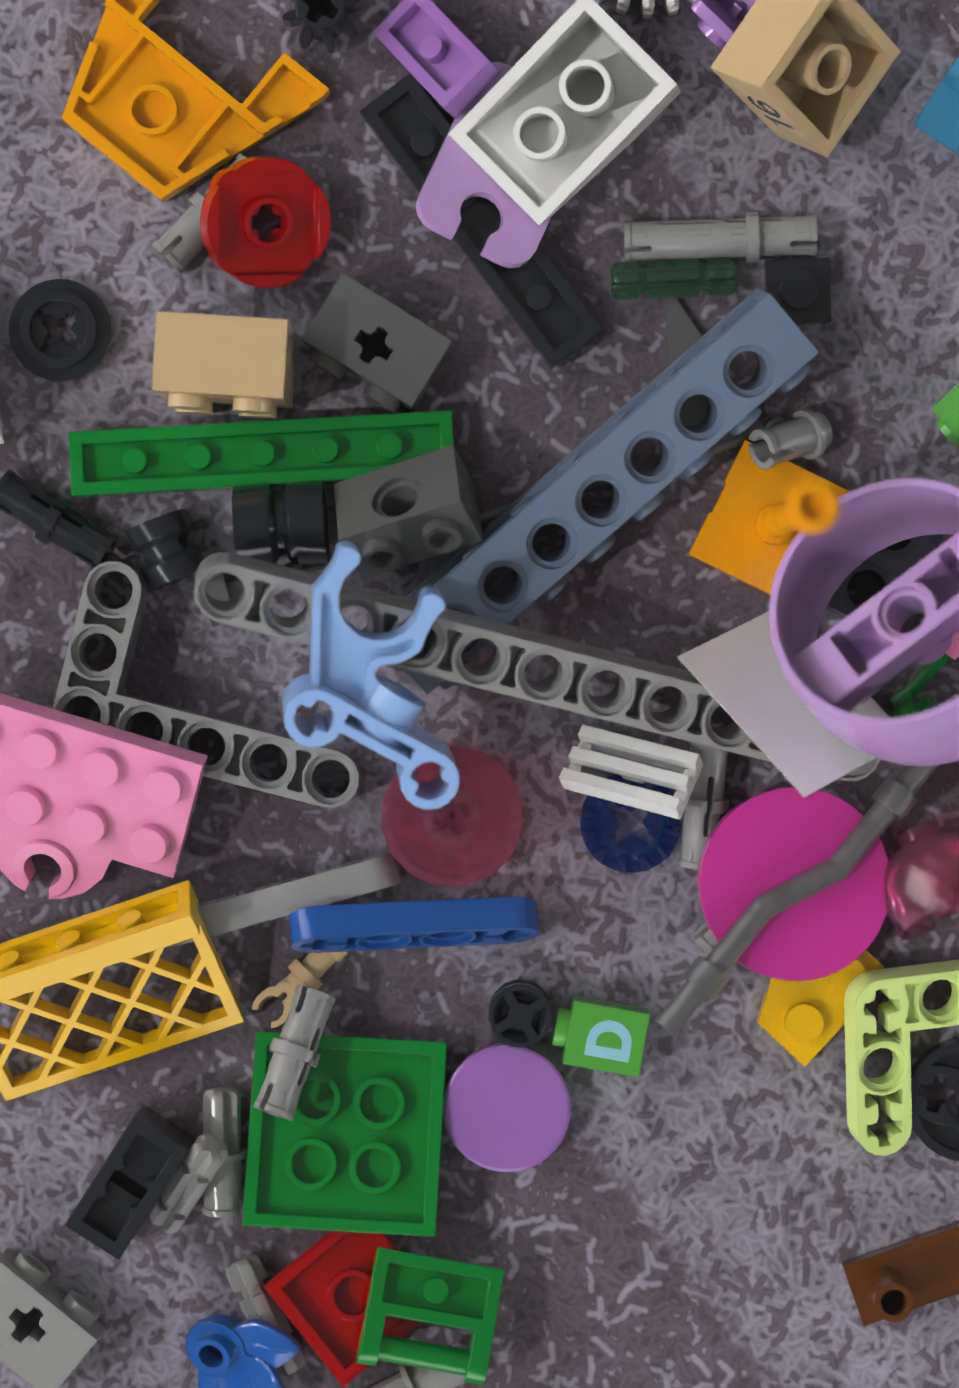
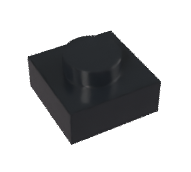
(800, 288)

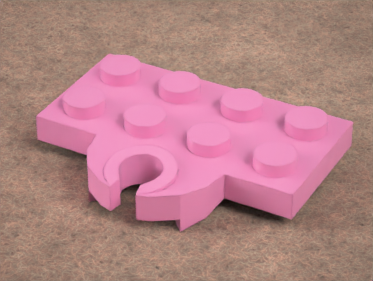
(89, 797)

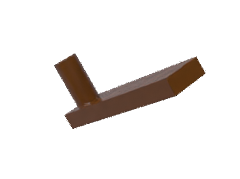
(905, 1275)

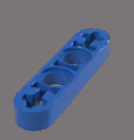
(413, 924)

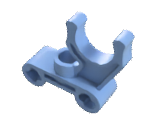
(360, 701)

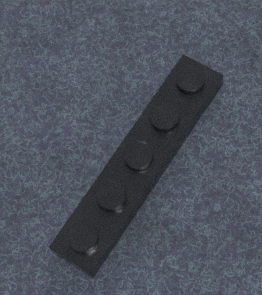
(533, 293)

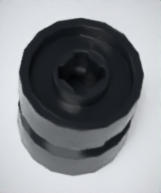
(281, 524)

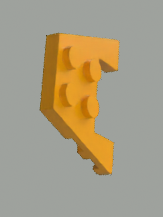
(164, 114)

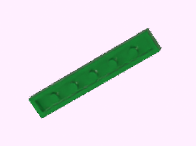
(249, 452)

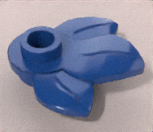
(248, 1351)

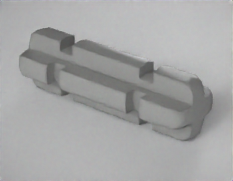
(188, 1183)
(247, 1277)

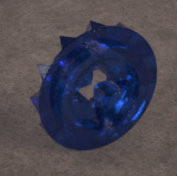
(631, 853)

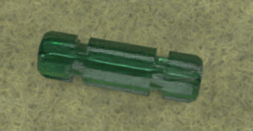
(673, 278)

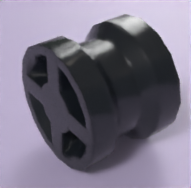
(517, 1027)

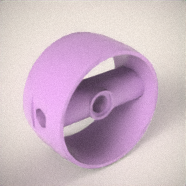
(866, 647)

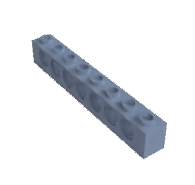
(702, 369)

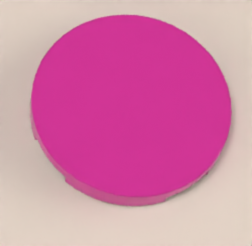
(770, 843)

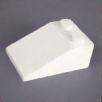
(565, 110)

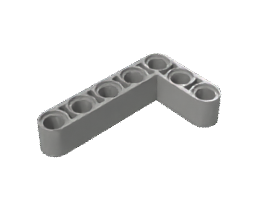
(179, 724)

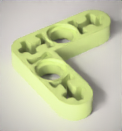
(898, 1017)

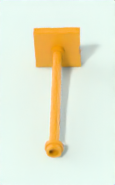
(761, 516)

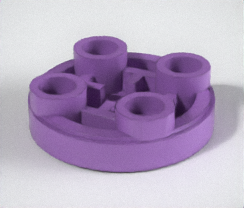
(506, 1107)

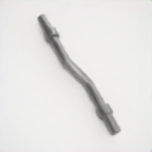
(707, 974)

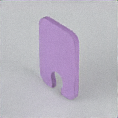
(458, 178)

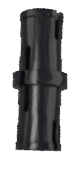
(55, 520)

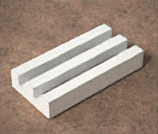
(635, 749)

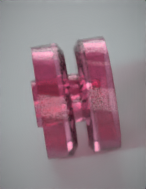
(463, 851)

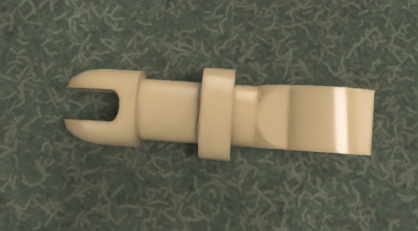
(302, 973)

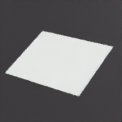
(753, 690)

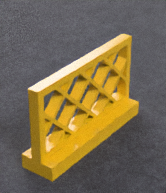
(87, 946)

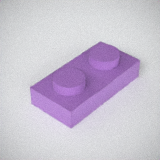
(436, 53)

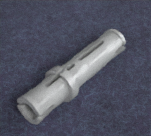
(721, 238)

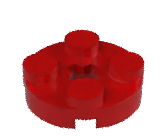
(237, 196)

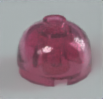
(922, 879)

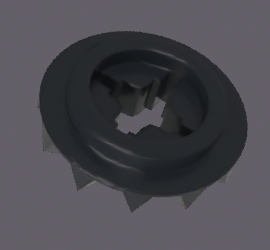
(30, 334)

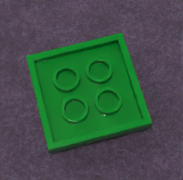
(358, 1141)

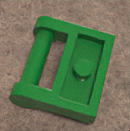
(433, 1293)

